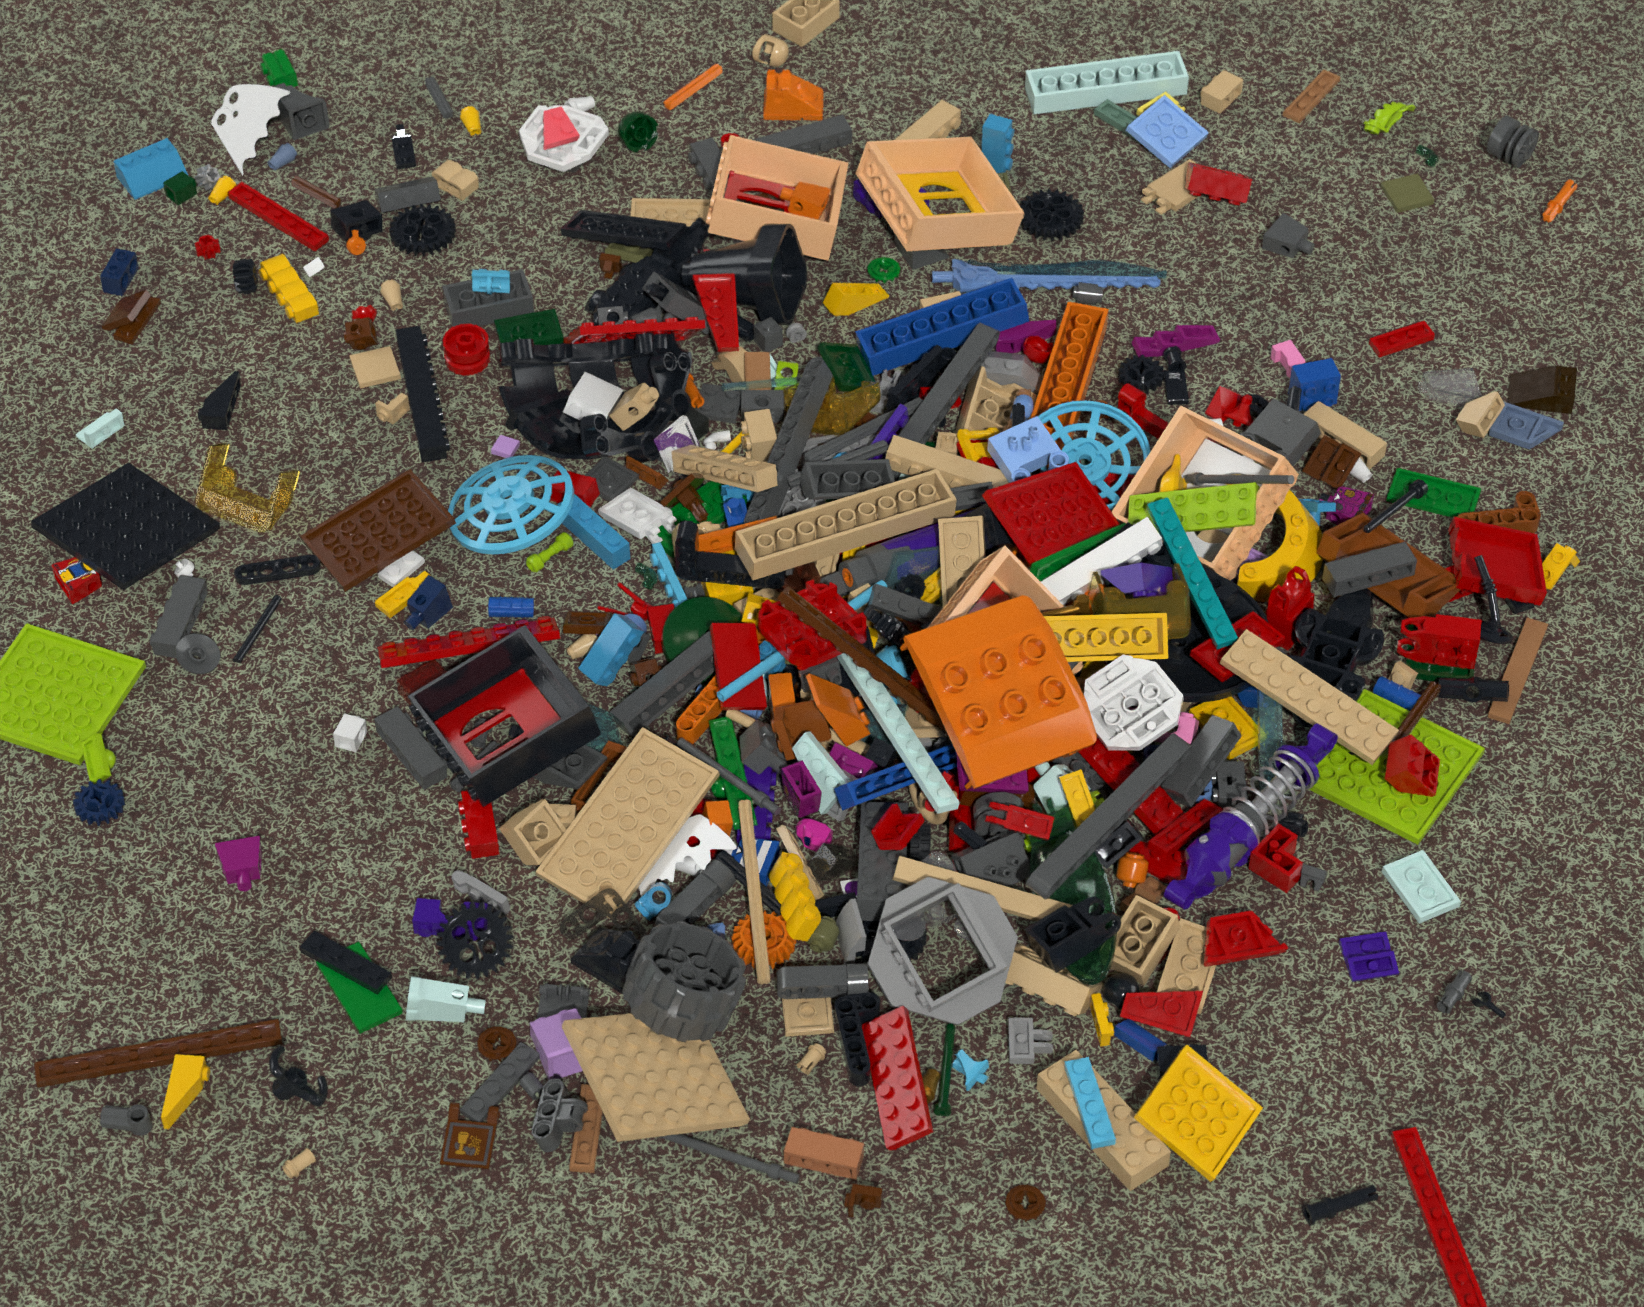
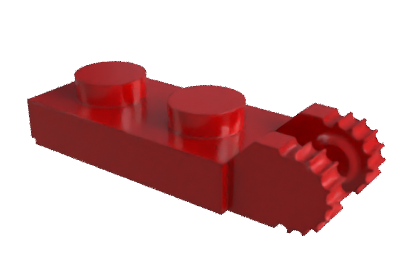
(1022, 820)

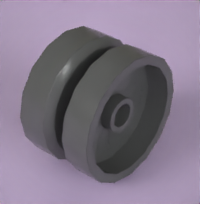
(981, 810)

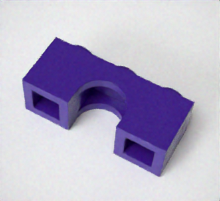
(429, 916)

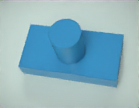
(1316, 506)

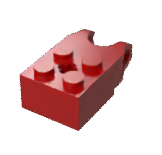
(1289, 603)
(1442, 640)

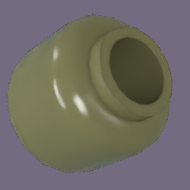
(824, 936)

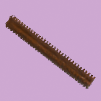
(1417, 711)

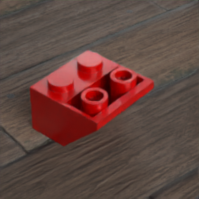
(1412, 767)

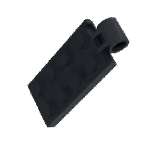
(920, 376)

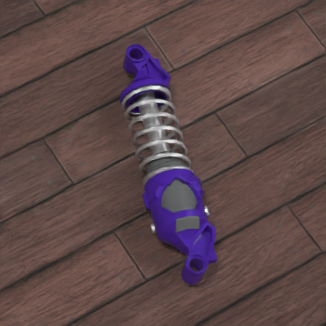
(1239, 828)

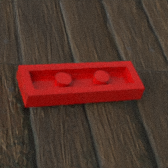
(1401, 339)

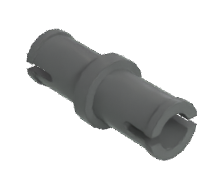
(1454, 992)

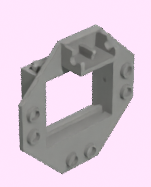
(986, 927)

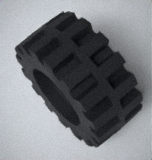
(921, 843)

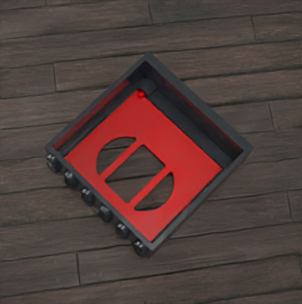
(499, 681)

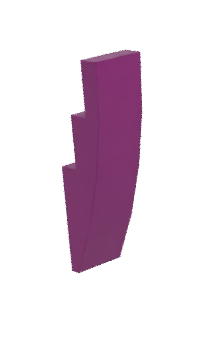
(1183, 336)

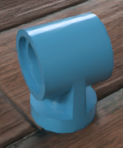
(648, 905)

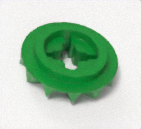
(886, 264)

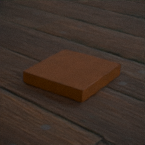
(126, 310)
(585, 622)

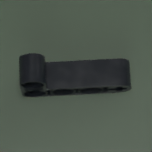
(857, 1013)

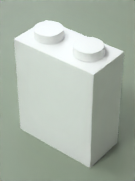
(592, 397)

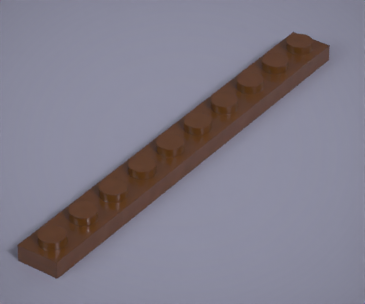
(861, 655)
(157, 1053)

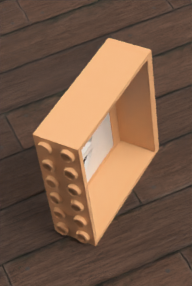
(1188, 437)

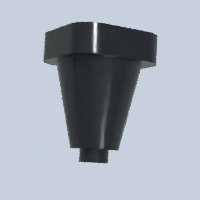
(766, 270)

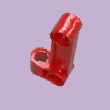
(1133, 404)

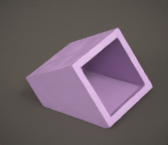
(553, 1044)

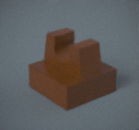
(610, 264)

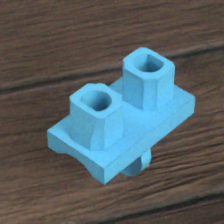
(491, 281)

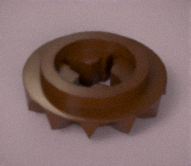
(492, 1035)
(1033, 1195)

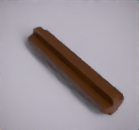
(316, 192)

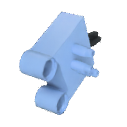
(1024, 447)

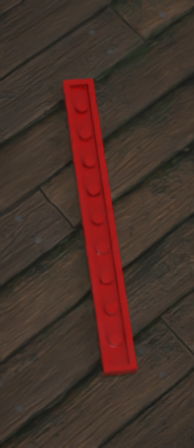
(1437, 1218)

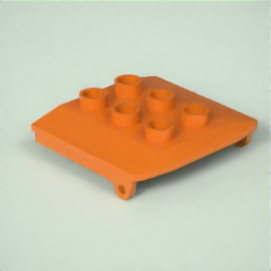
(1002, 690)

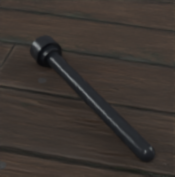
(1416, 490)

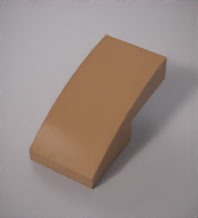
(1150, 890)

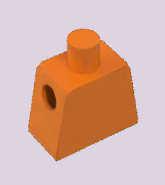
(806, 199)

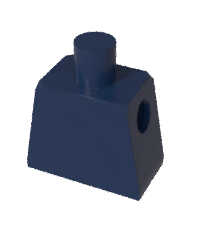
(428, 604)

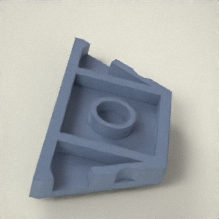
(1523, 426)

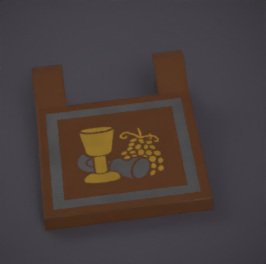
(469, 1142)

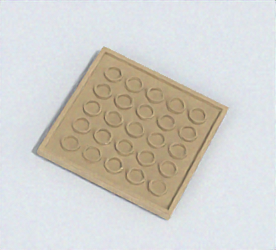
(652, 1081)

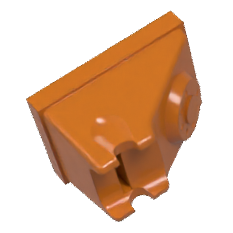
(791, 98)

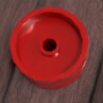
(466, 349)

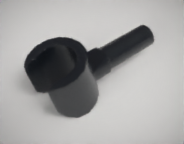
(1486, 997)

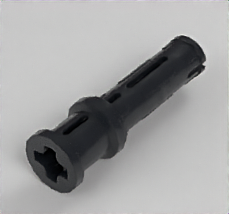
(1329, 1207)

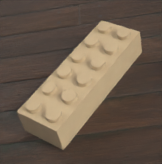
(1136, 1152)

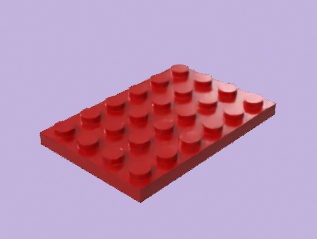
(609, 331)
(1050, 511)

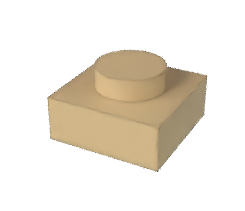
(1403, 675)

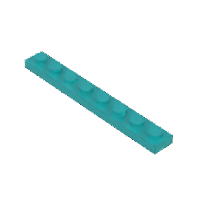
(1199, 585)

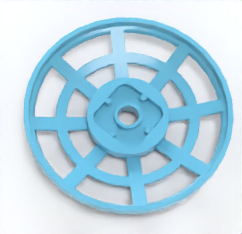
(1093, 450)
(521, 498)

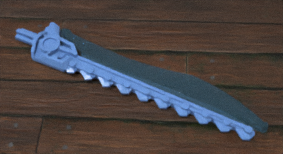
(976, 275)

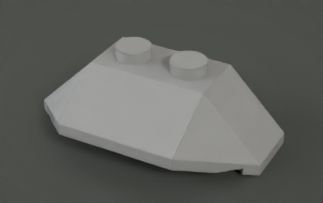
(1012, 368)

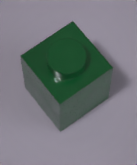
(180, 188)

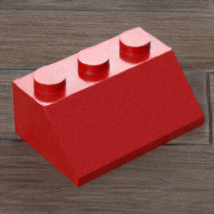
(1217, 183)

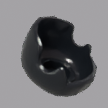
(1117, 987)

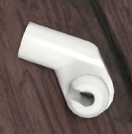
(716, 437)

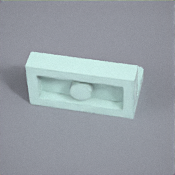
(101, 428)

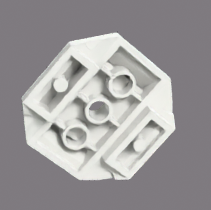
(567, 156)
(1127, 684)

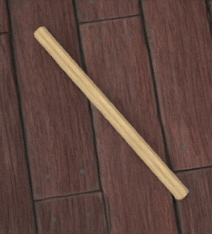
(754, 892)

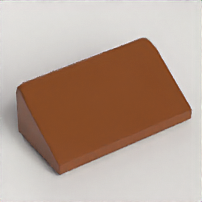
(646, 473)

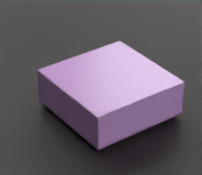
(505, 446)

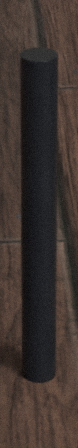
(255, 632)

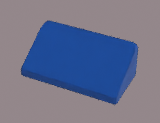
(1138, 1038)

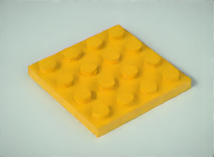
(1198, 1113)

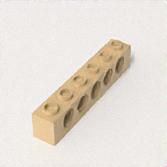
(725, 468)

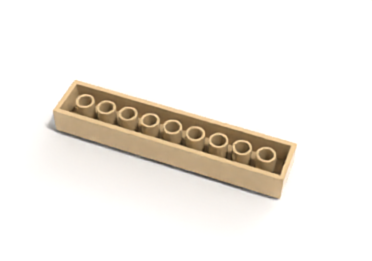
(844, 524)

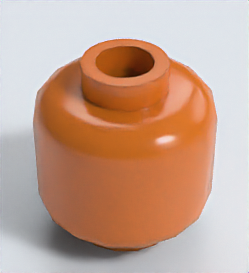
(1132, 869)

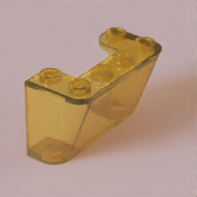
(840, 411)

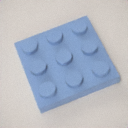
(1167, 131)

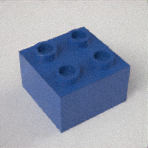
(1318, 382)

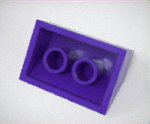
(1140, 579)

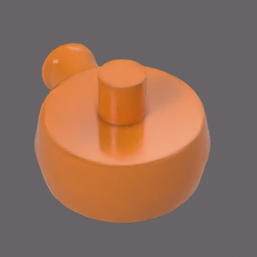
(356, 244)

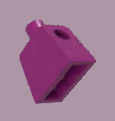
(240, 861)

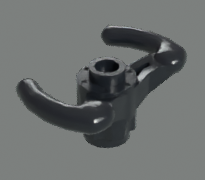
(294, 1082)

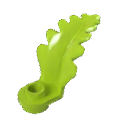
(1386, 117)

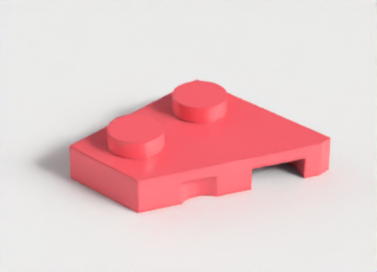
(558, 128)

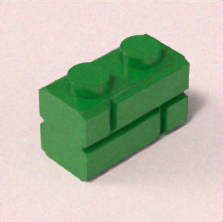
(278, 69)

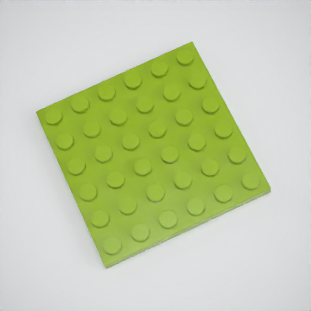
(60, 691)
(1363, 787)

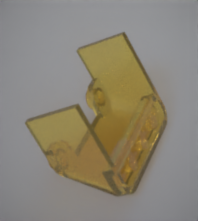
(221, 498)
(1175, 603)

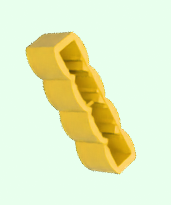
(289, 288)
(794, 896)

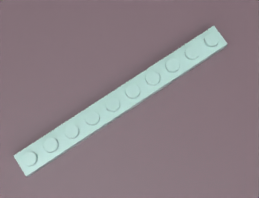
(902, 737)

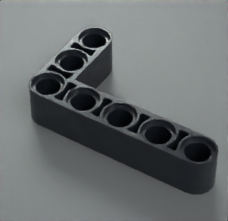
(714, 567)

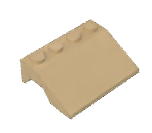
(987, 404)

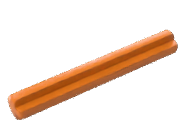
(693, 86)

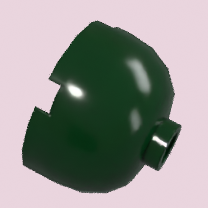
(638, 131)

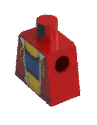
(76, 579)

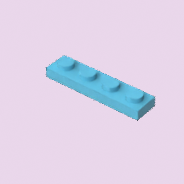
(666, 574)
(1089, 1103)

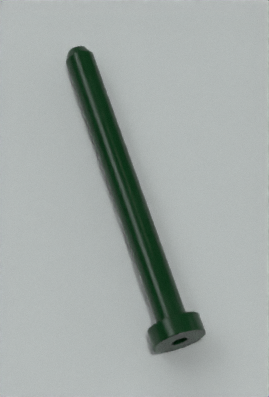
(942, 1108)

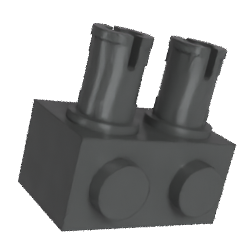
(760, 748)

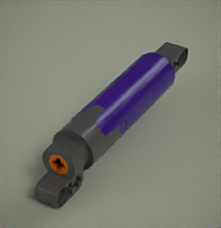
(874, 562)

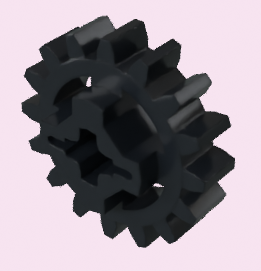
(1151, 372)

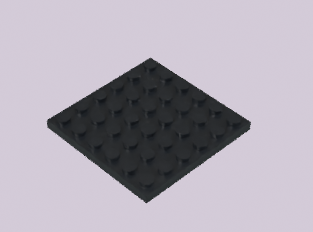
(125, 525)

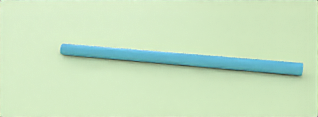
(777, 658)

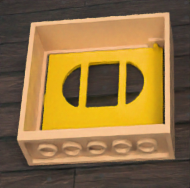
(899, 168)

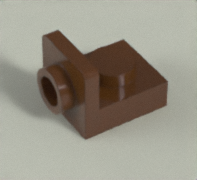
(865, 1196)

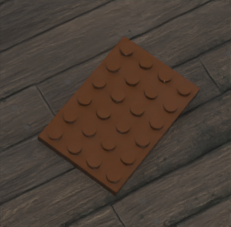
(377, 530)

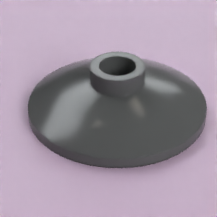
(200, 646)

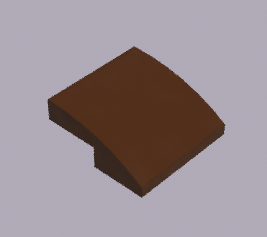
(1331, 462)

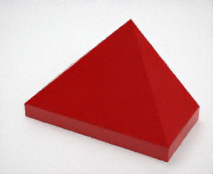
(1222, 400)

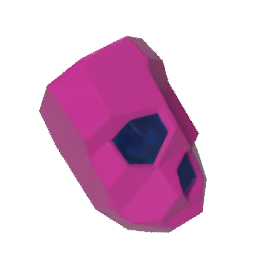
(813, 833)

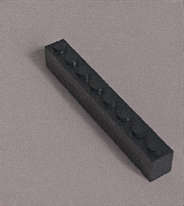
(421, 394)

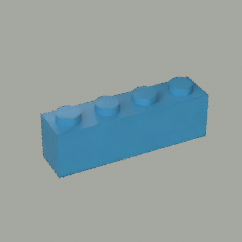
(597, 534)

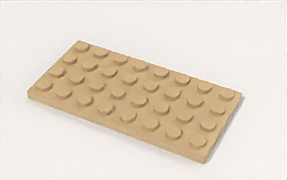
(628, 820)

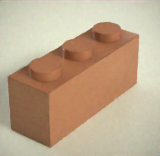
(824, 1153)

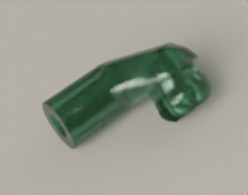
(1431, 156)
(649, 575)

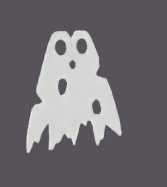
(710, 838)

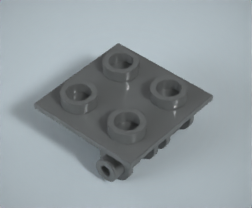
(559, 998)

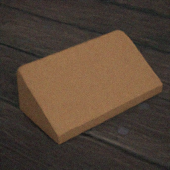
(757, 367)

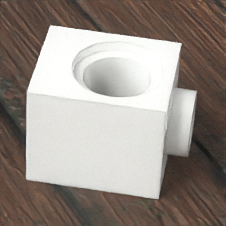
(350, 732)

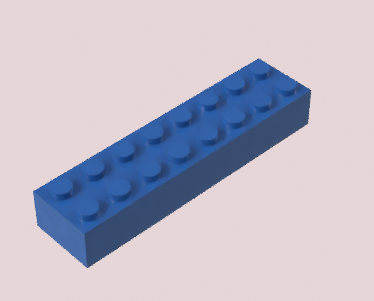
(941, 324)

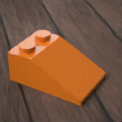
(840, 709)

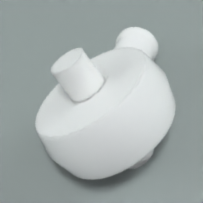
(184, 568)

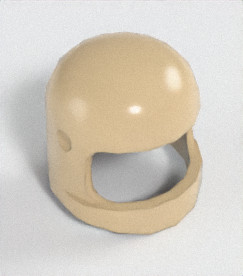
(776, 47)

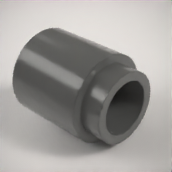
(1087, 293)

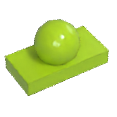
(97, 758)

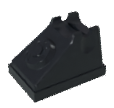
(607, 956)

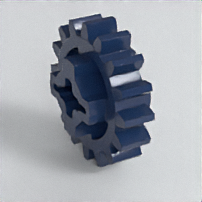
(89, 808)

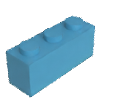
(996, 142)
(611, 650)

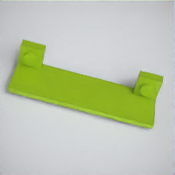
(1203, 507)

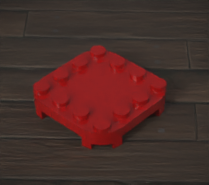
(801, 642)

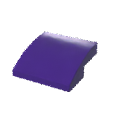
(1368, 956)

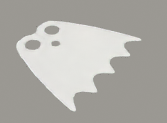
(254, 107)

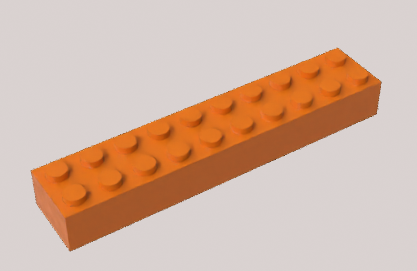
(1072, 362)

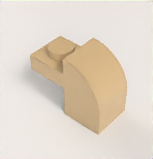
(733, 363)

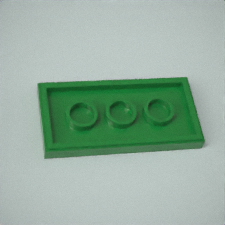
(1443, 495)
(360, 1004)

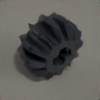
(245, 276)

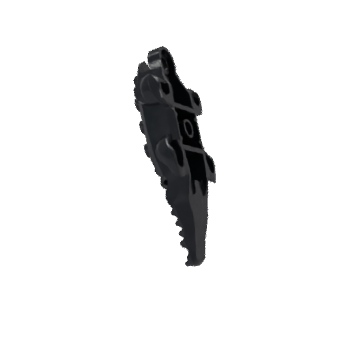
(627, 288)
(1338, 654)

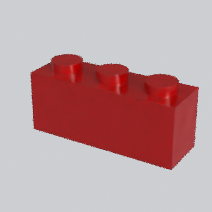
(479, 826)

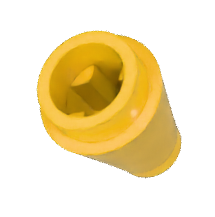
(471, 120)
(221, 188)

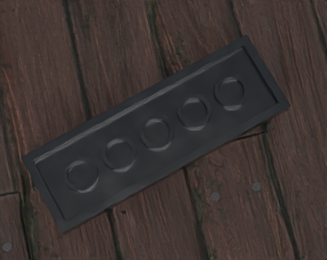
(624, 229)

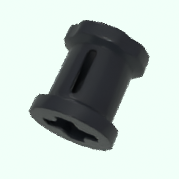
(1174, 359)

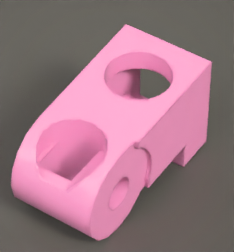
(1287, 355)

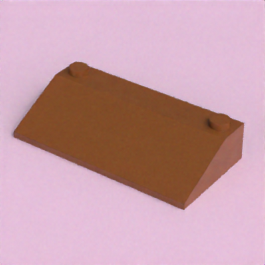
(1414, 595)

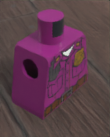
(1348, 504)
(807, 795)

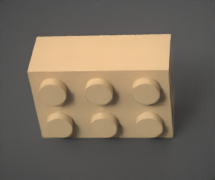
(804, 19)
(1143, 938)

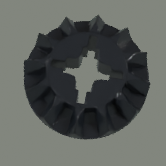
(914, 582)

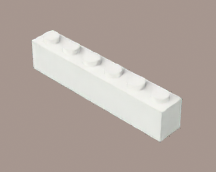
(1119, 551)

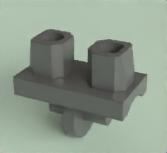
(827, 670)

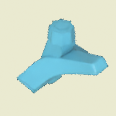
(971, 1069)

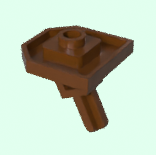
(686, 493)

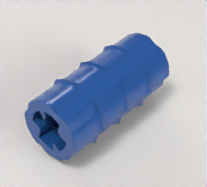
(511, 607)
(1395, 693)

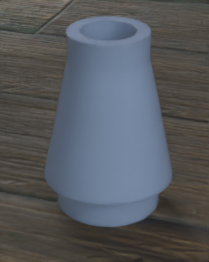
(283, 156)

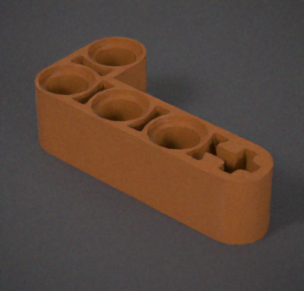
(1523, 516)

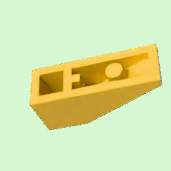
(852, 297)
(184, 1085)

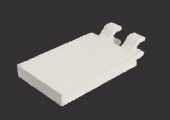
(638, 515)

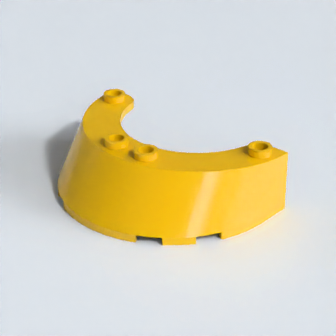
(1297, 549)

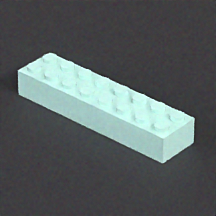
(1113, 79)

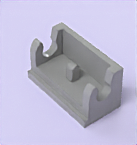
(885, 384)

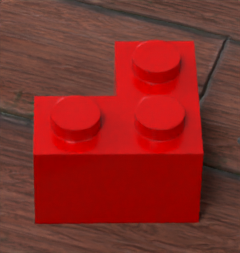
(1275, 859)

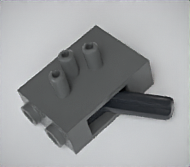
(994, 859)

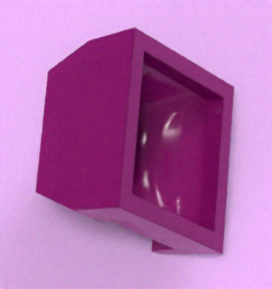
(853, 762)

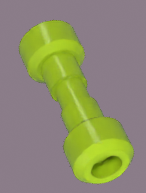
(562, 543)

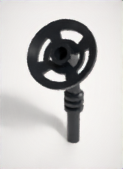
(1492, 627)

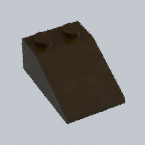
(1544, 389)

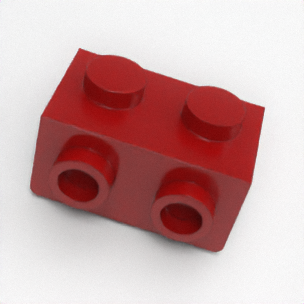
(896, 829)

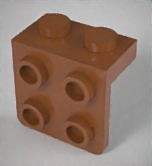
(794, 720)

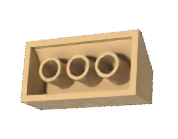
(1056, 988)

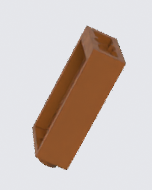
(613, 752)

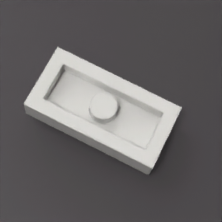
(401, 568)

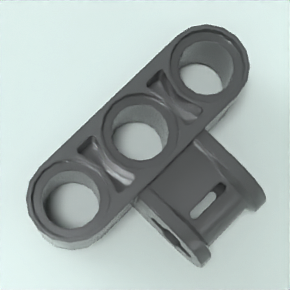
(556, 1115)

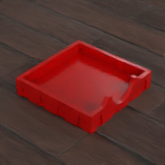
(1510, 557)

